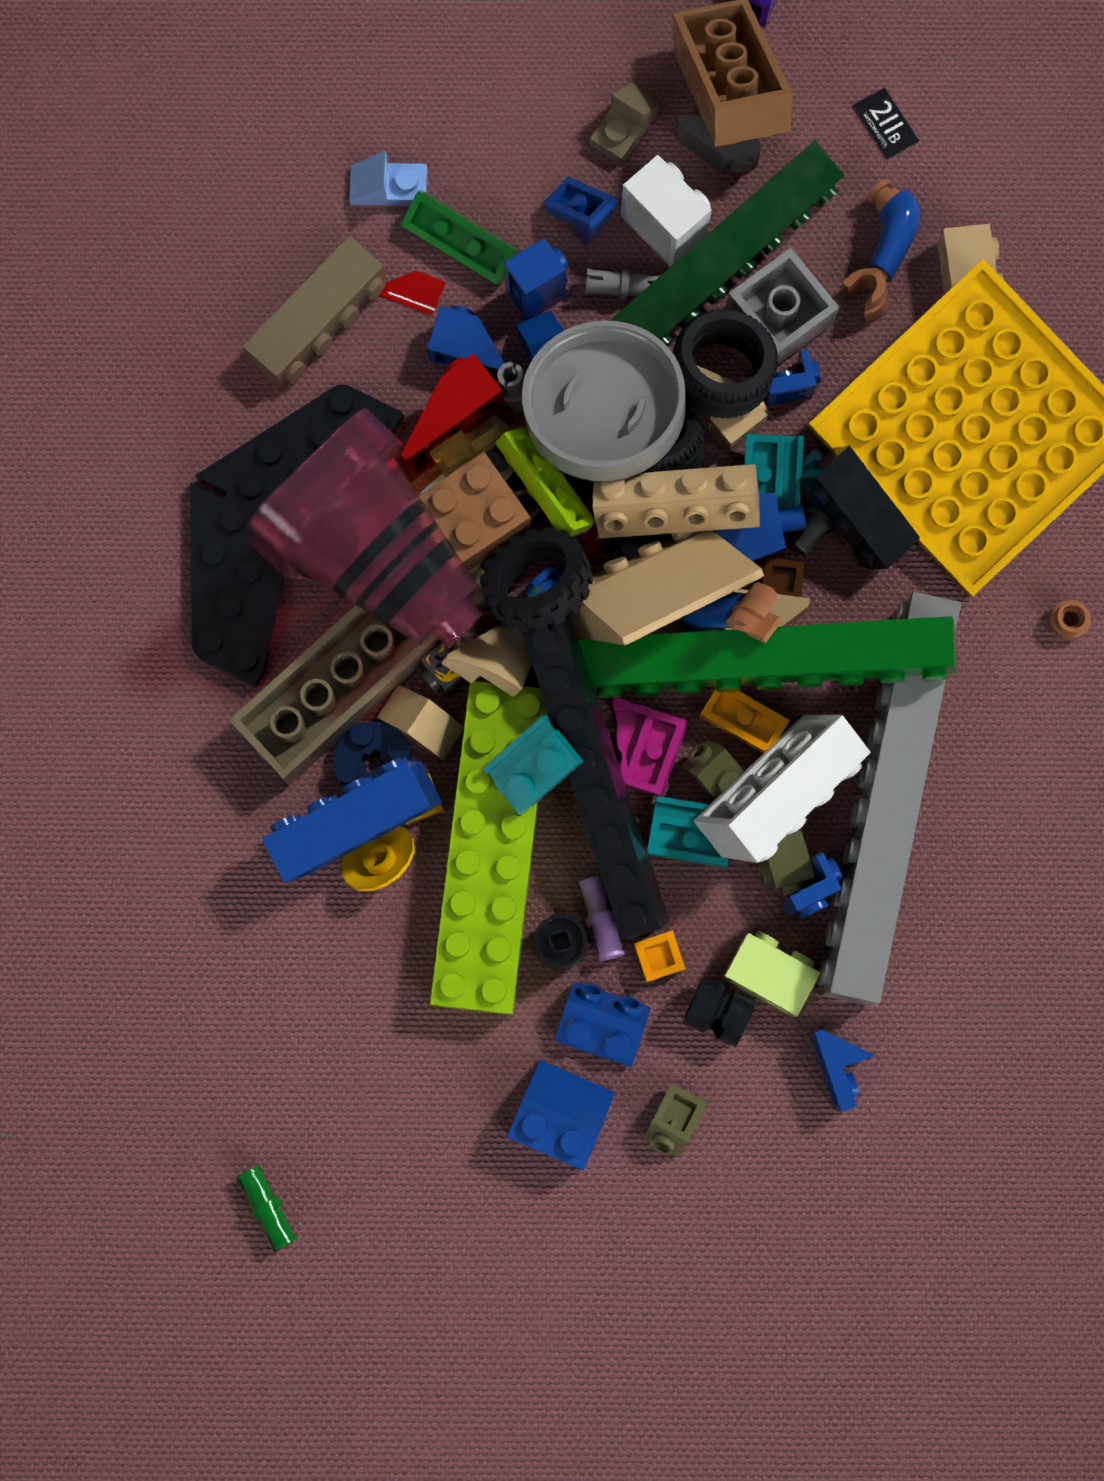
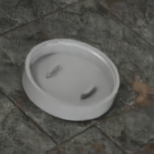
(604, 400)

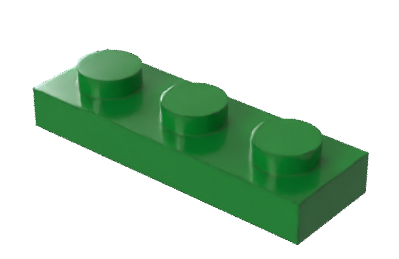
(458, 236)

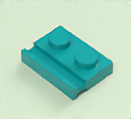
(777, 465)
(533, 765)
(677, 836)

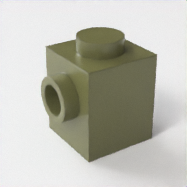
(789, 866)

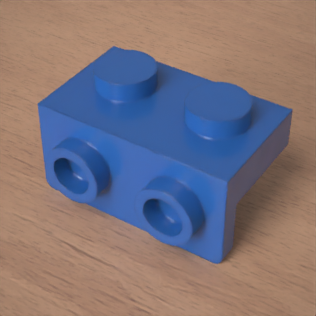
(813, 897)
(602, 1023)

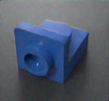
(794, 387)

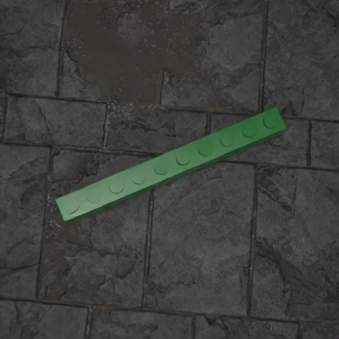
(790, 655)

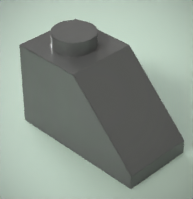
(736, 157)

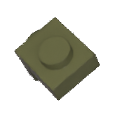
(712, 768)

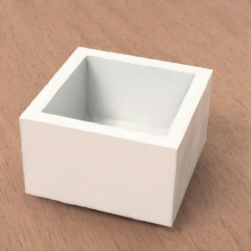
(665, 210)

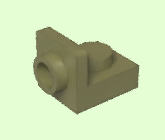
(674, 1121)

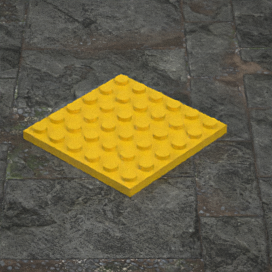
(974, 426)

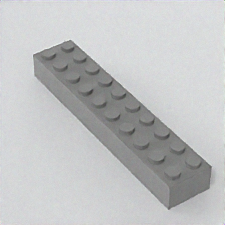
(883, 826)

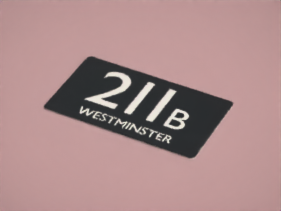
(886, 123)

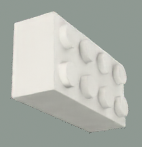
(782, 788)

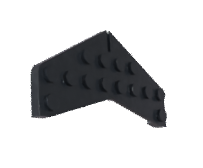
(231, 583)

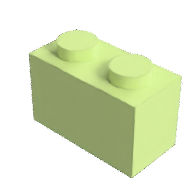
(772, 974)

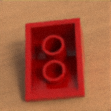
(460, 402)

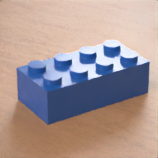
(351, 821)

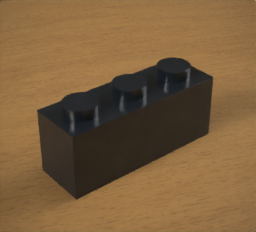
(858, 508)

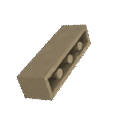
(316, 313)

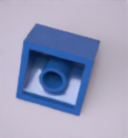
(561, 1115)

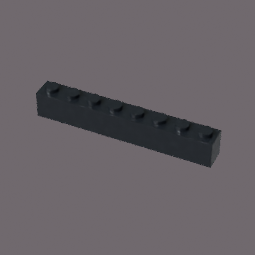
(597, 780)

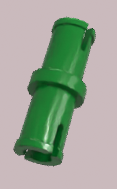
(266, 1208)

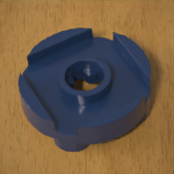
(363, 740)

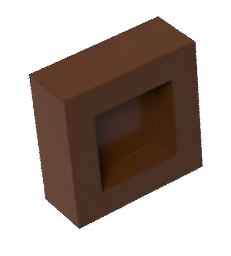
(783, 576)

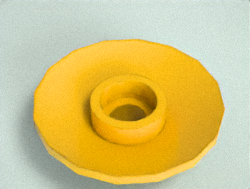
(379, 861)

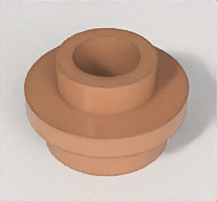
(1078, 611)

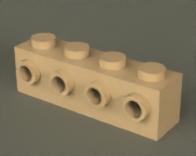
(677, 502)

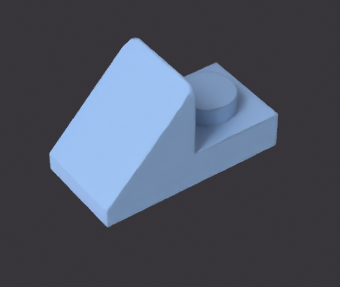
(385, 183)

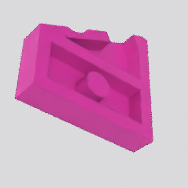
(647, 745)

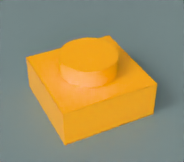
(659, 956)

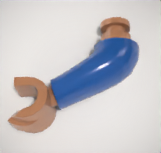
(900, 223)
(738, 611)

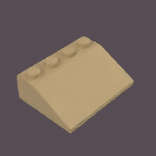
(661, 586)

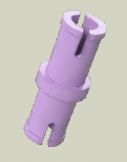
(601, 918)

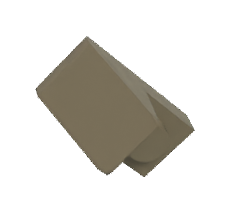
(625, 122)

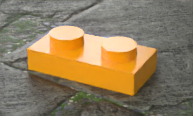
(744, 719)

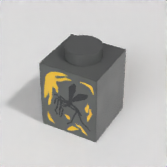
(436, 674)

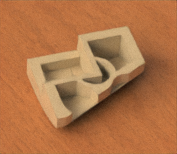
(496, 656)

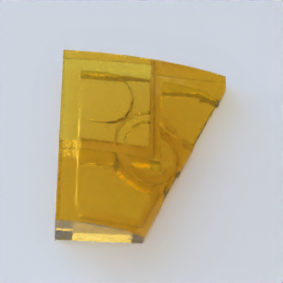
(463, 448)

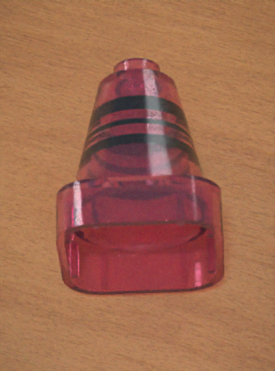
(368, 535)

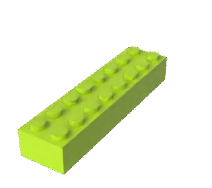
(486, 862)

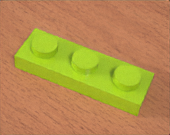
(545, 483)

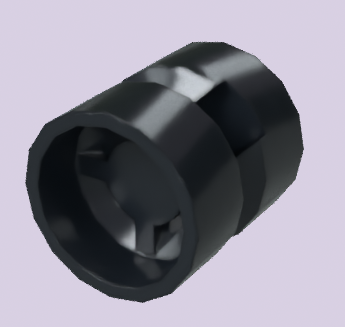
(560, 942)
(719, 1011)

